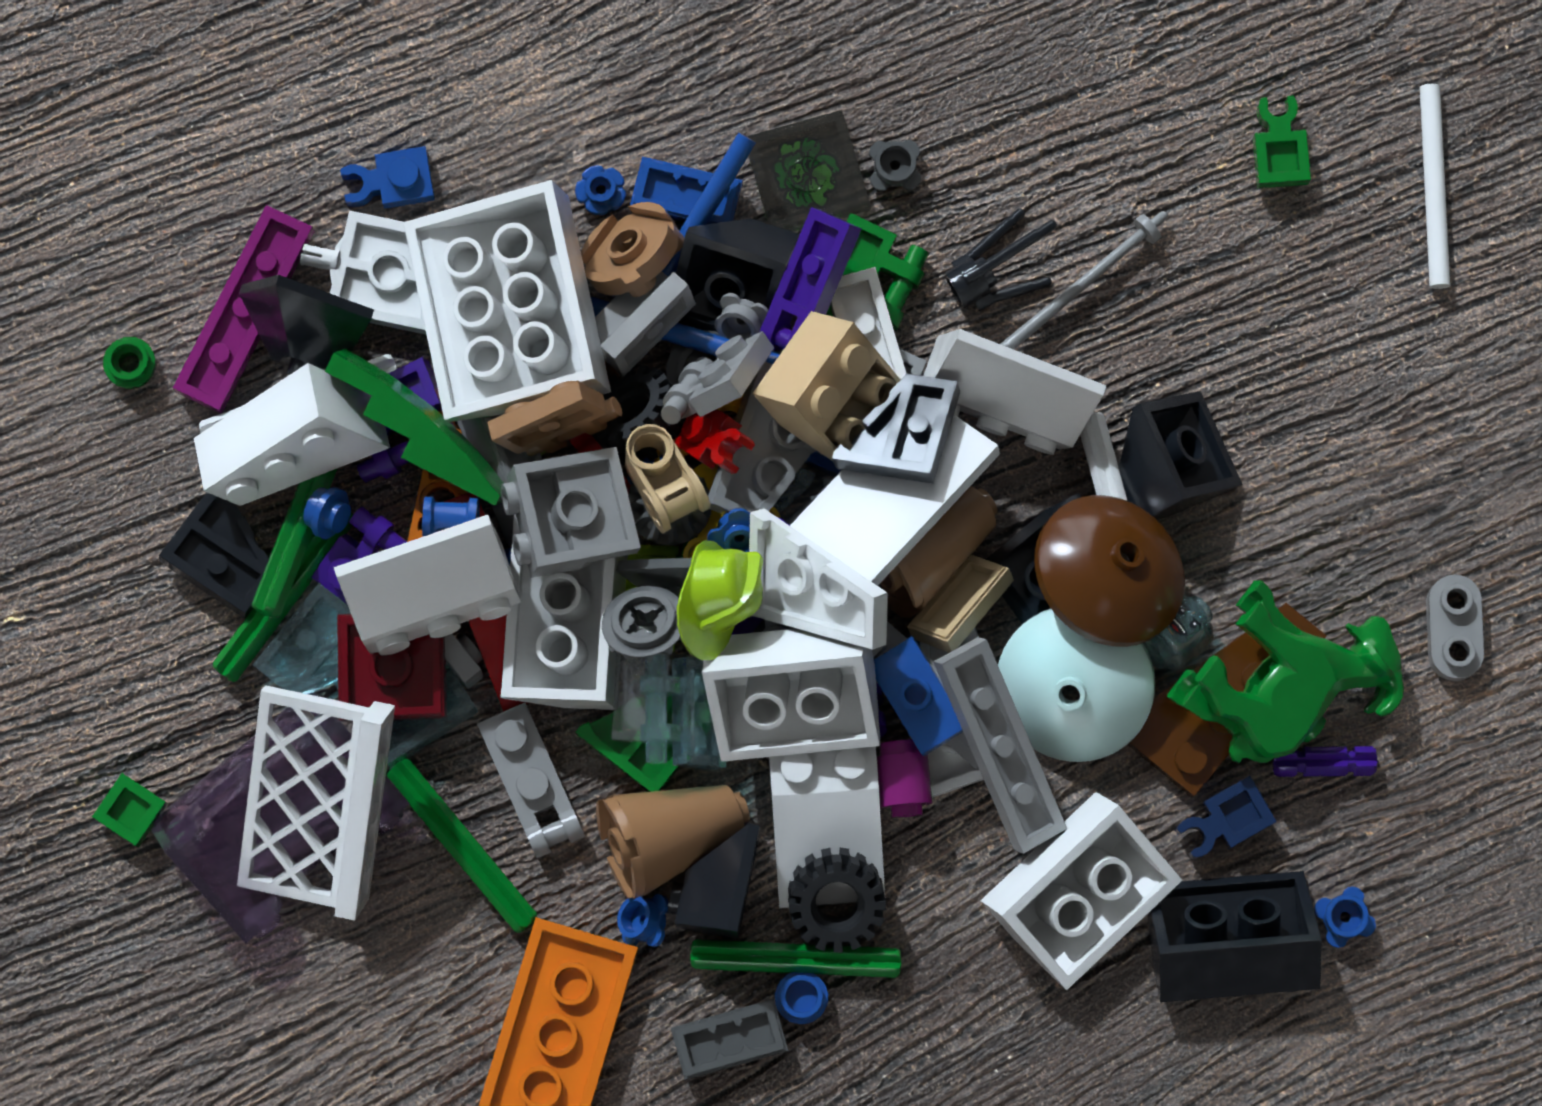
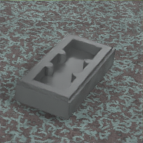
(729, 1039)

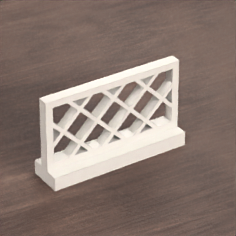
(360, 808)

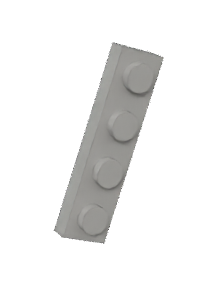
(1000, 745)

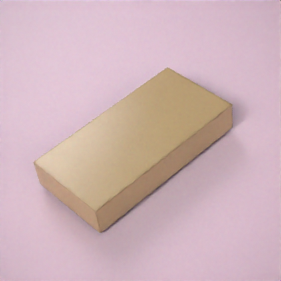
(960, 604)

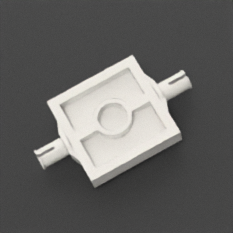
(373, 270)

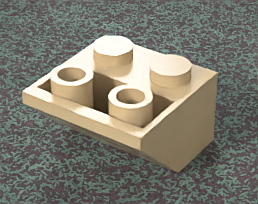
(826, 383)

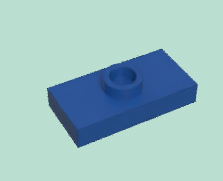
(679, 189)
(917, 696)

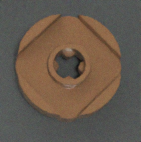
(631, 251)

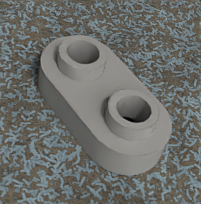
(1454, 626)

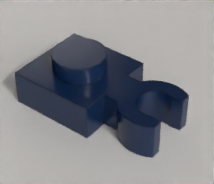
(1233, 815)

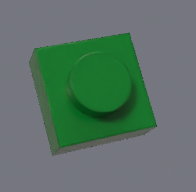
(130, 810)

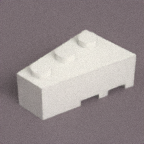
(287, 437)

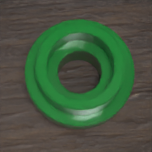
(118, 352)

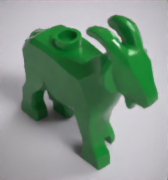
(1294, 683)

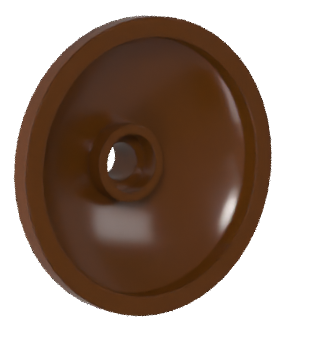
(1094, 585)

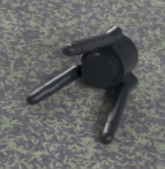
(973, 277)

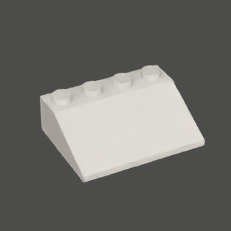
(505, 301)

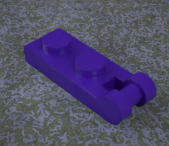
(810, 274)

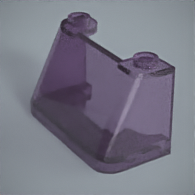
(207, 825)

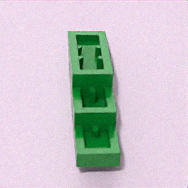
(433, 441)

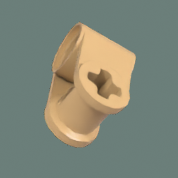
(668, 486)

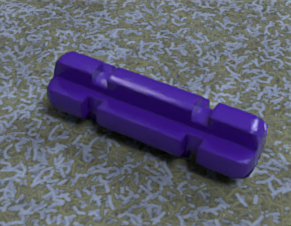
(1327, 762)

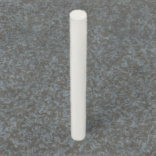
(1434, 186)

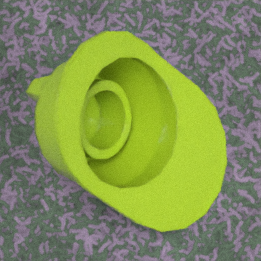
(716, 596)

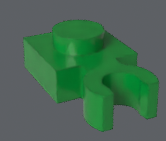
(1280, 153)

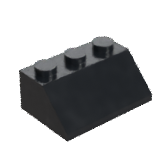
(1235, 938)

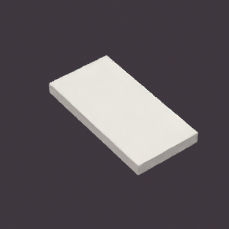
(879, 519)

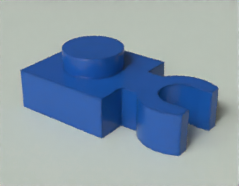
(400, 179)

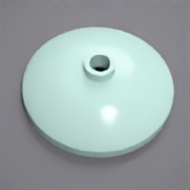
(1112, 684)

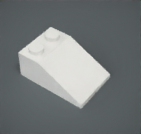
(825, 804)

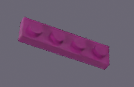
(229, 331)

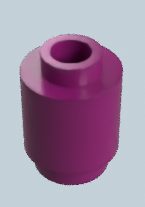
(903, 779)

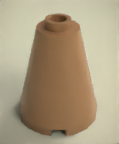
(940, 553)
(666, 832)

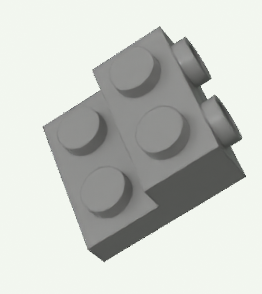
(570, 511)

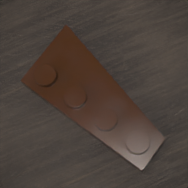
(1184, 744)

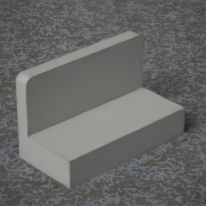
(636, 324)

